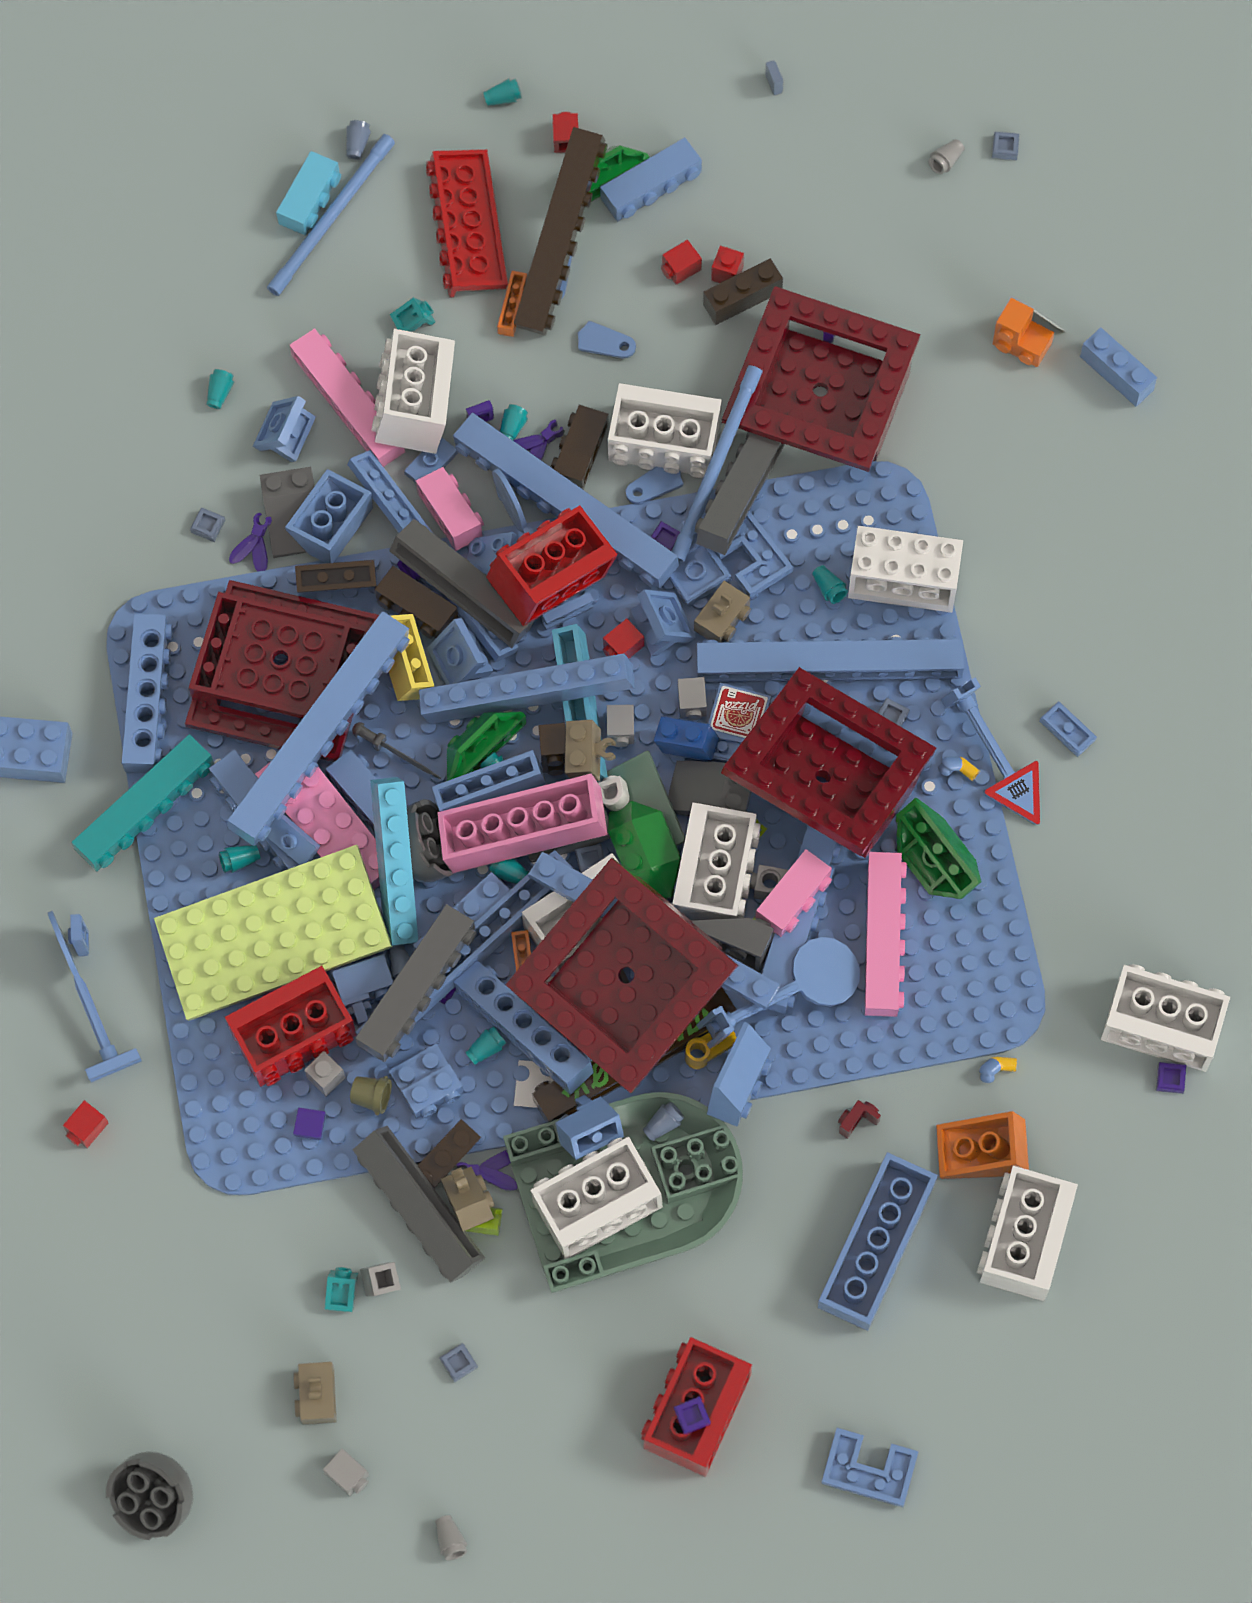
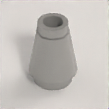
(945, 157)
(450, 1539)

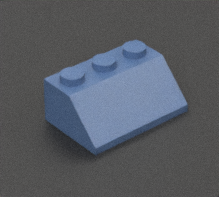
(330, 516)
(740, 1077)

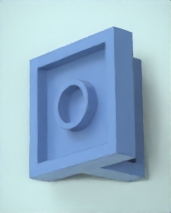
(285, 428)
(661, 620)
(459, 654)

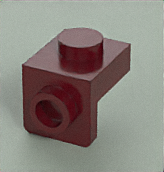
(850, 1119)

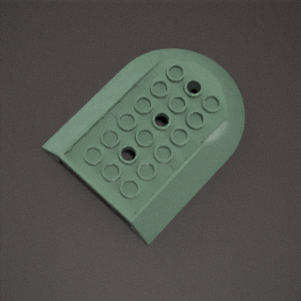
(693, 1204)

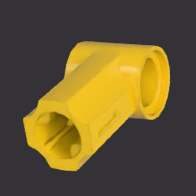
(709, 1054)

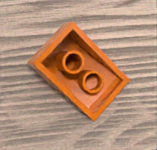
(982, 1146)

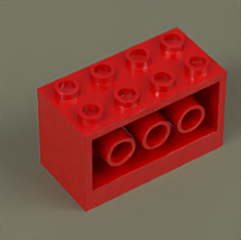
(551, 564)
(291, 1026)
(719, 1396)

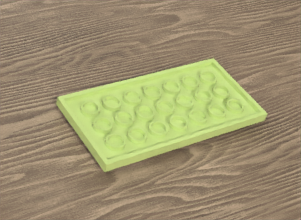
(272, 932)

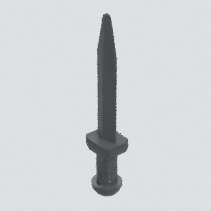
(380, 741)

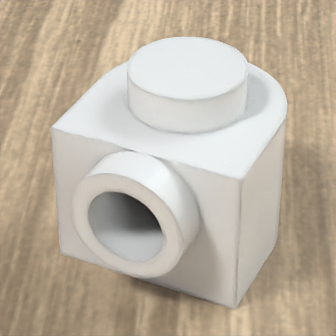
(614, 792)

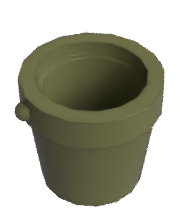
(371, 1093)

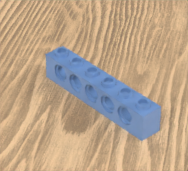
(145, 629)
(566, 1074)

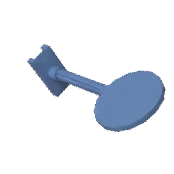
(565, 610)
(821, 971)
(111, 1060)

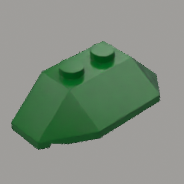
(615, 163)
(480, 740)
(645, 846)
(935, 852)

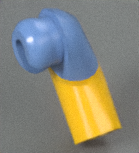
(958, 764)
(995, 1065)

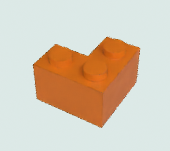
(1020, 335)

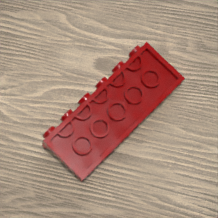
(466, 221)

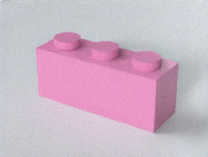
(450, 508)
(795, 893)

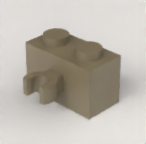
(722, 613)
(585, 749)
(467, 1197)
(316, 1393)

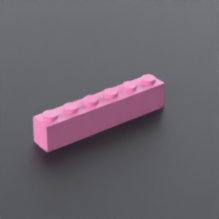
(341, 391)
(883, 934)

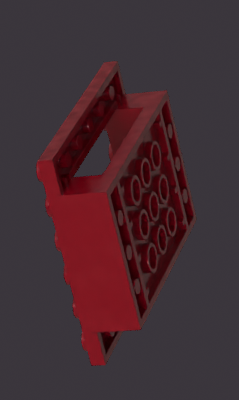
(861, 389)
(238, 654)
(789, 752)
(613, 1021)

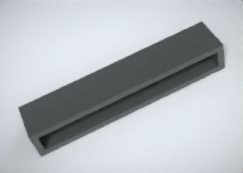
(737, 492)
(457, 580)
(415, 984)
(418, 1204)

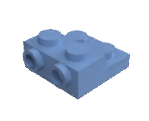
(426, 1082)

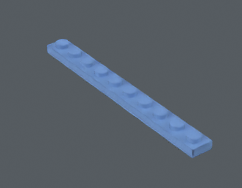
(400, 514)
(572, 883)

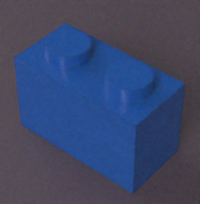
(686, 738)

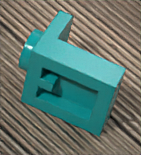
(412, 315)
(341, 1289)

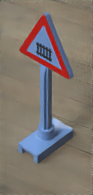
(1018, 789)

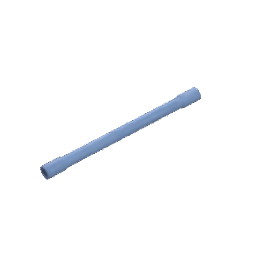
(285, 274)
(747, 388)

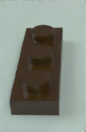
(448, 1152)

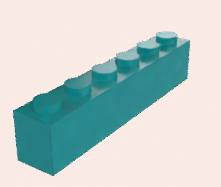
(143, 803)

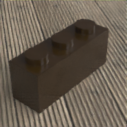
(742, 291)
(581, 444)
(335, 576)
(408, 596)

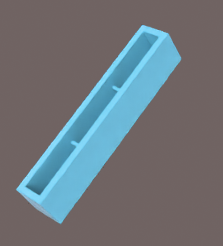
(571, 647)
(394, 860)

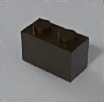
(553, 748)

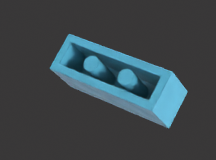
(308, 193)

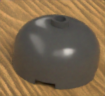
(426, 842)
(150, 1495)

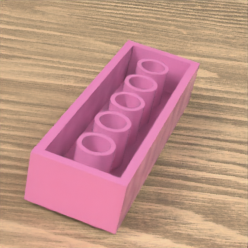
(331, 821)
(522, 823)

